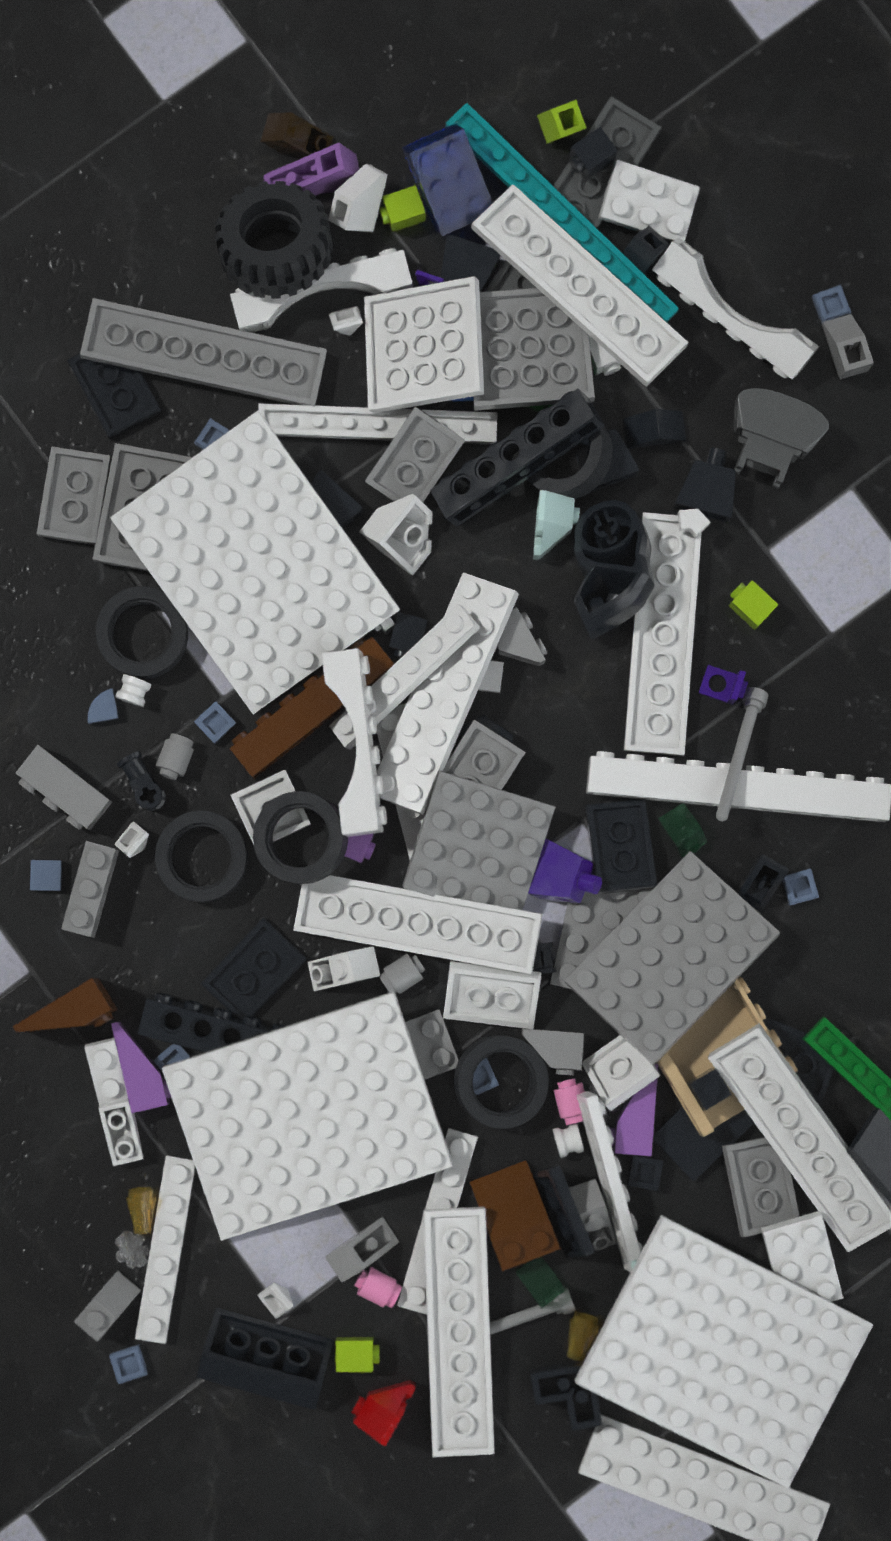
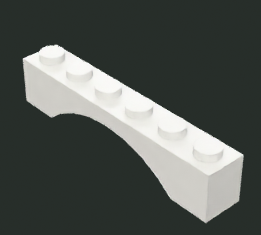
(686, 272)
(373, 275)
(361, 803)

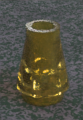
(141, 1208)
(581, 1334)

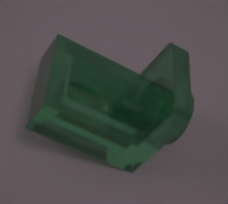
(683, 830)

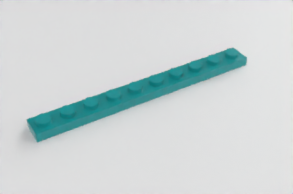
(517, 171)

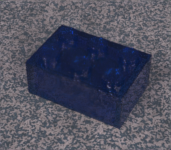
(448, 178)

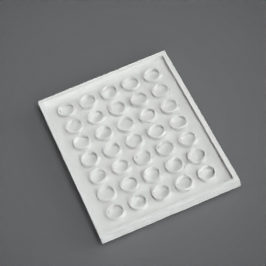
(255, 562)
(307, 1116)
(723, 1352)

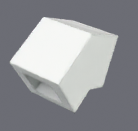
(692, 521)

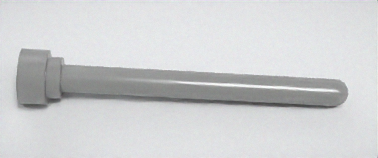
(754, 701)
(561, 1304)

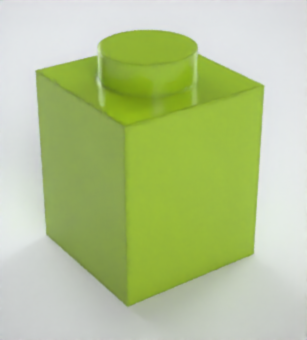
(561, 121)
(402, 209)
(752, 604)
(356, 1354)

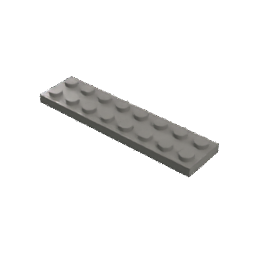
(203, 353)

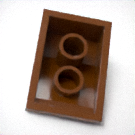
(82, 1006)
(515, 1215)

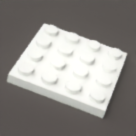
(424, 345)

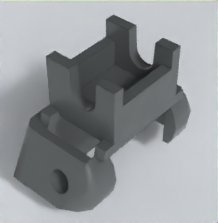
(775, 431)

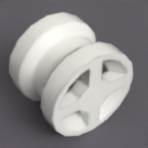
(133, 690)
(568, 1140)

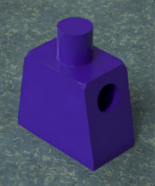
(563, 875)

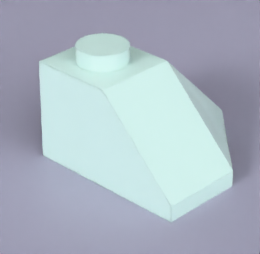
(553, 521)

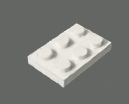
(646, 198)
(491, 995)
(802, 1254)

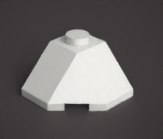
(401, 532)

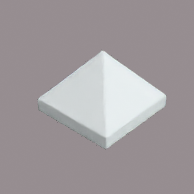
(346, 320)
(132, 840)
(276, 1299)

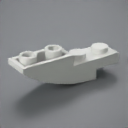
(114, 1106)

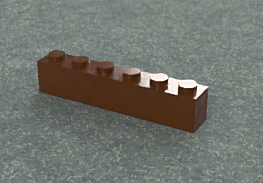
(300, 715)

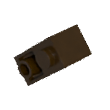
(294, 135)

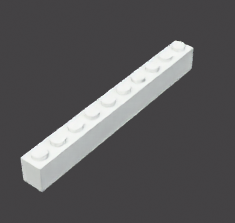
(754, 791)

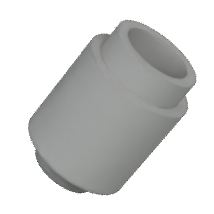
(175, 756)
(402, 974)

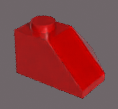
(382, 1410)

